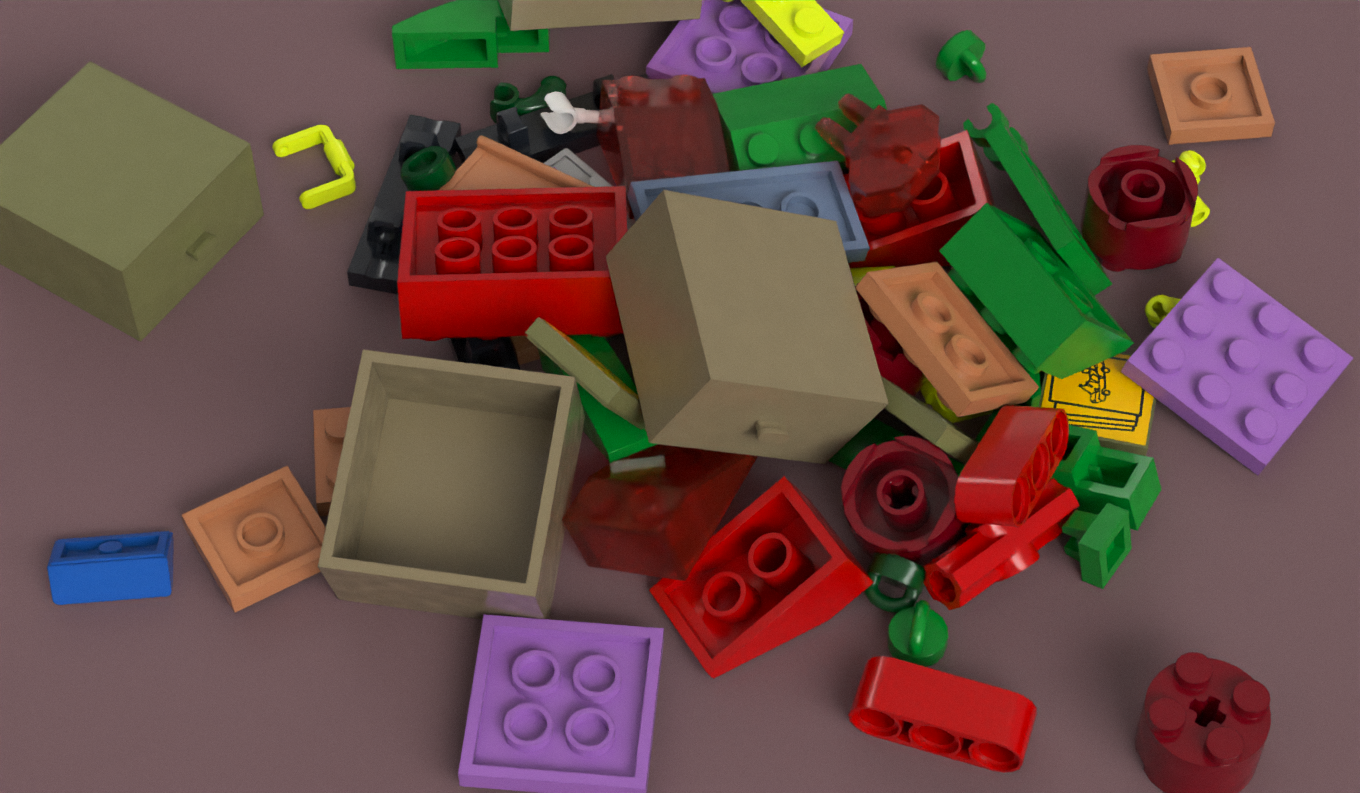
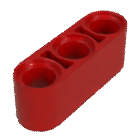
(1011, 465)
(943, 714)

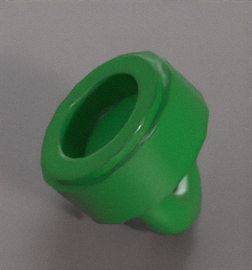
(962, 57)
(918, 635)

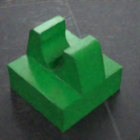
(1098, 542)

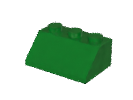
(777, 119)
(1032, 295)

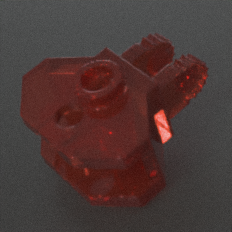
(885, 153)

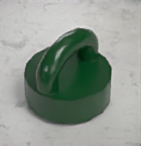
(428, 169)
(896, 572)

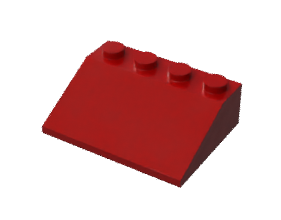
(505, 257)

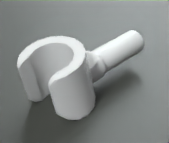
(565, 115)

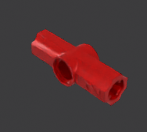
(997, 551)

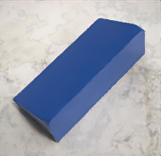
(111, 567)

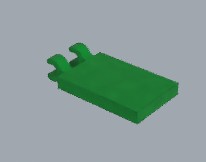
(1010, 153)

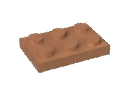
(946, 338)

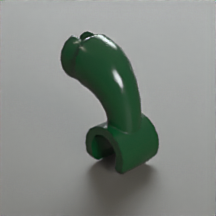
(507, 96)

